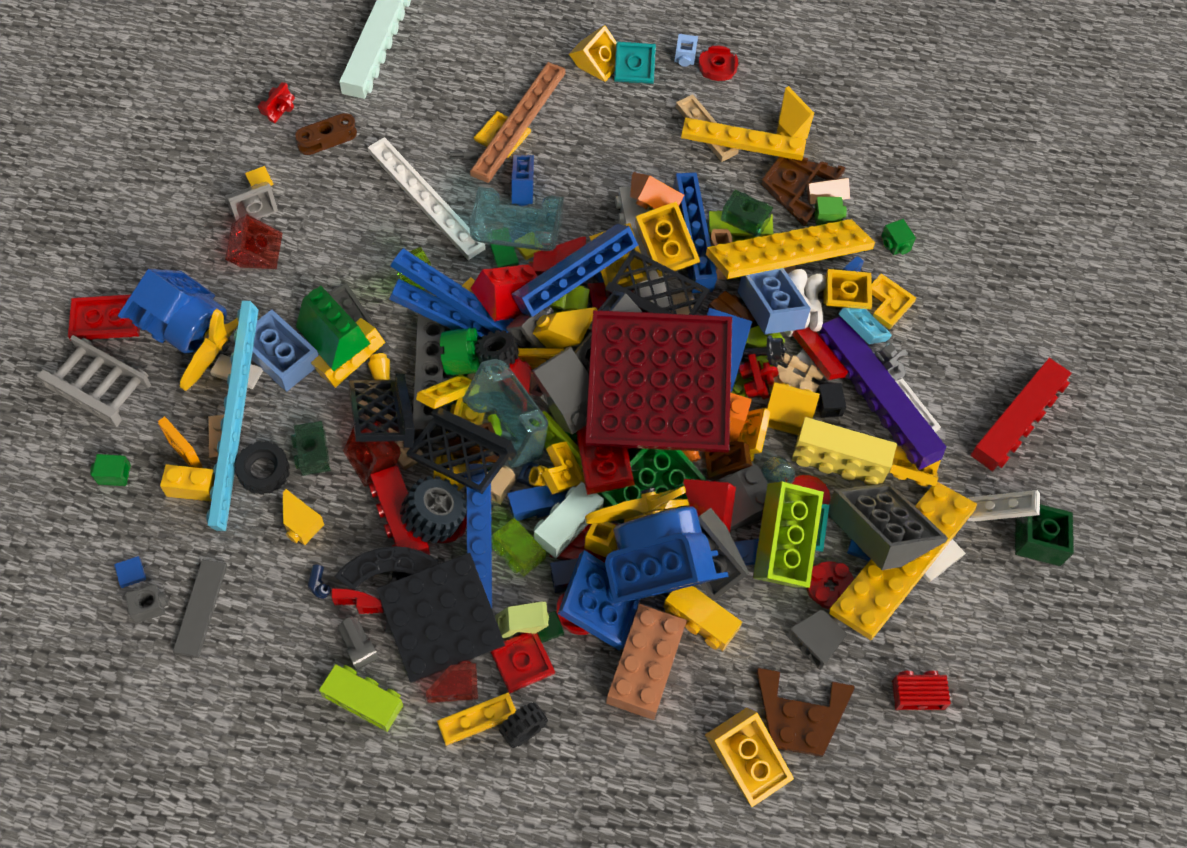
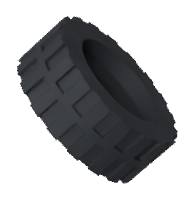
(257, 451)

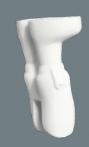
(811, 287)

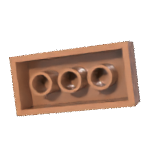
(646, 662)

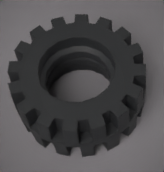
(500, 341)
(523, 725)

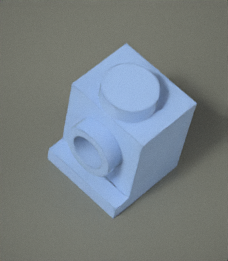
(685, 54)

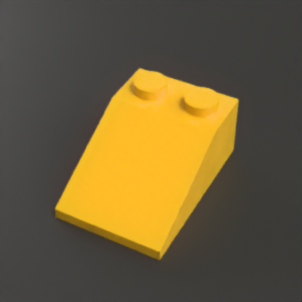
(667, 237)
(749, 756)

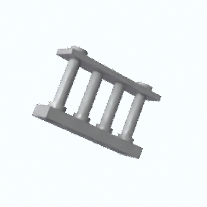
(91, 401)

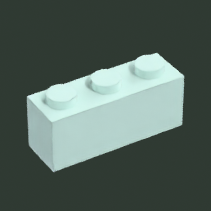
(566, 520)

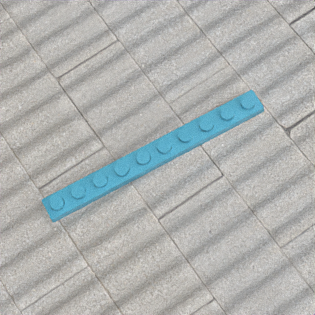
(231, 423)

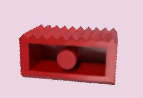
(921, 691)

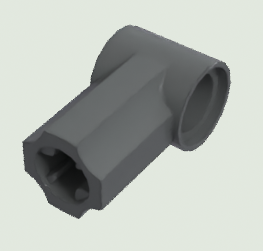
(359, 646)

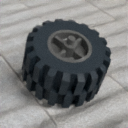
(433, 509)

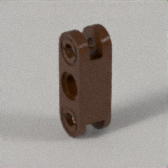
(326, 134)

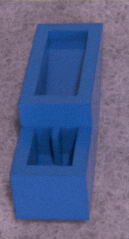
(533, 502)

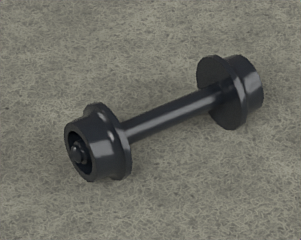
(774, 350)

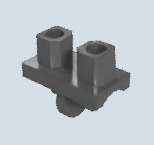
(889, 358)

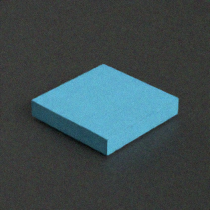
(865, 325)

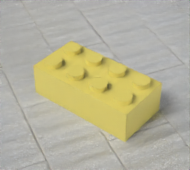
(843, 452)

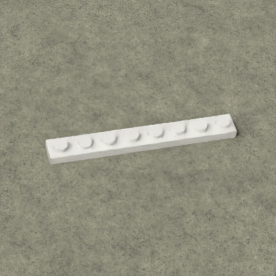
(425, 197)

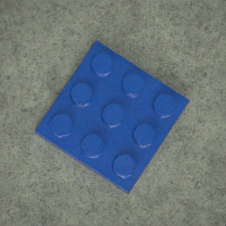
(591, 604)

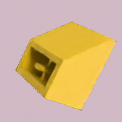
(790, 407)

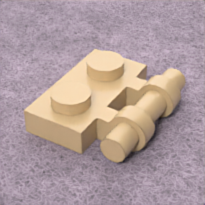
(787, 375)

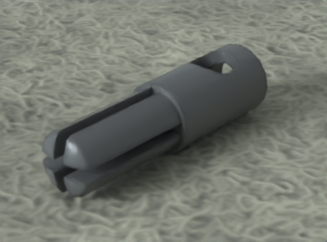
(466, 155)

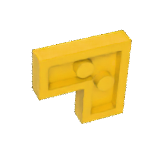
(894, 298)
(566, 469)

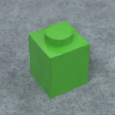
(829, 210)

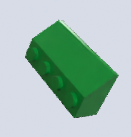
(329, 328)

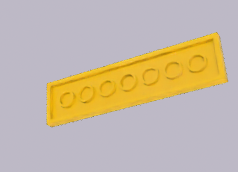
(789, 248)
(879, 592)

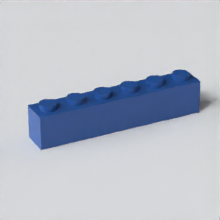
(694, 217)
(575, 269)

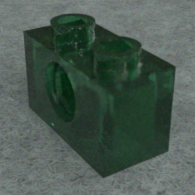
(746, 213)
(308, 436)

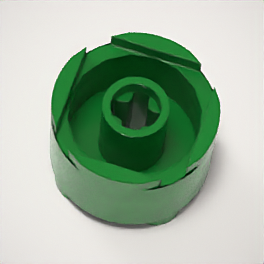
(459, 351)

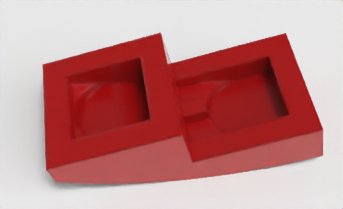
(364, 602)

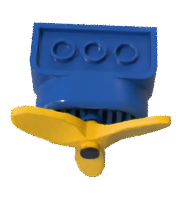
(182, 314)
(657, 550)

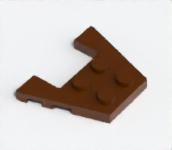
(789, 180)
(799, 724)

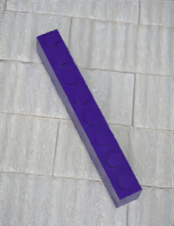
(883, 394)

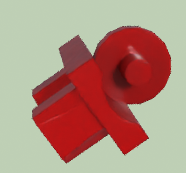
(279, 101)
(758, 386)

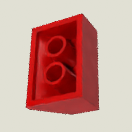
(496, 286)

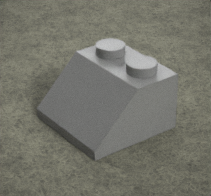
(255, 201)

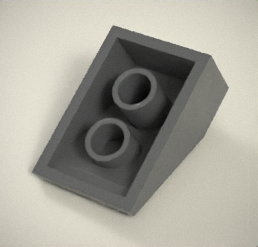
(565, 389)
(749, 496)
(729, 558)

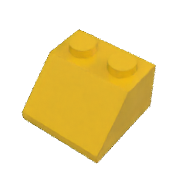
(848, 289)

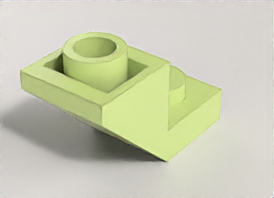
(522, 618)

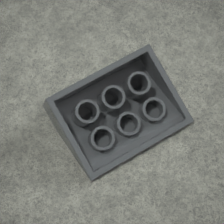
(884, 524)

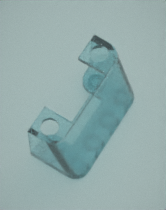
(515, 224)
(499, 390)

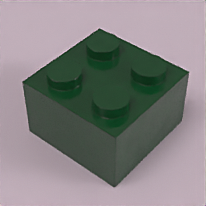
(1045, 536)

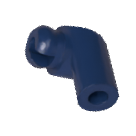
(315, 583)

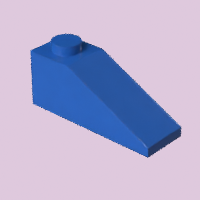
(522, 180)

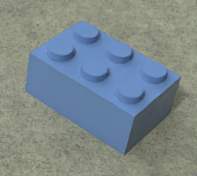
(774, 301)
(282, 351)

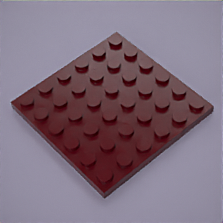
(659, 381)

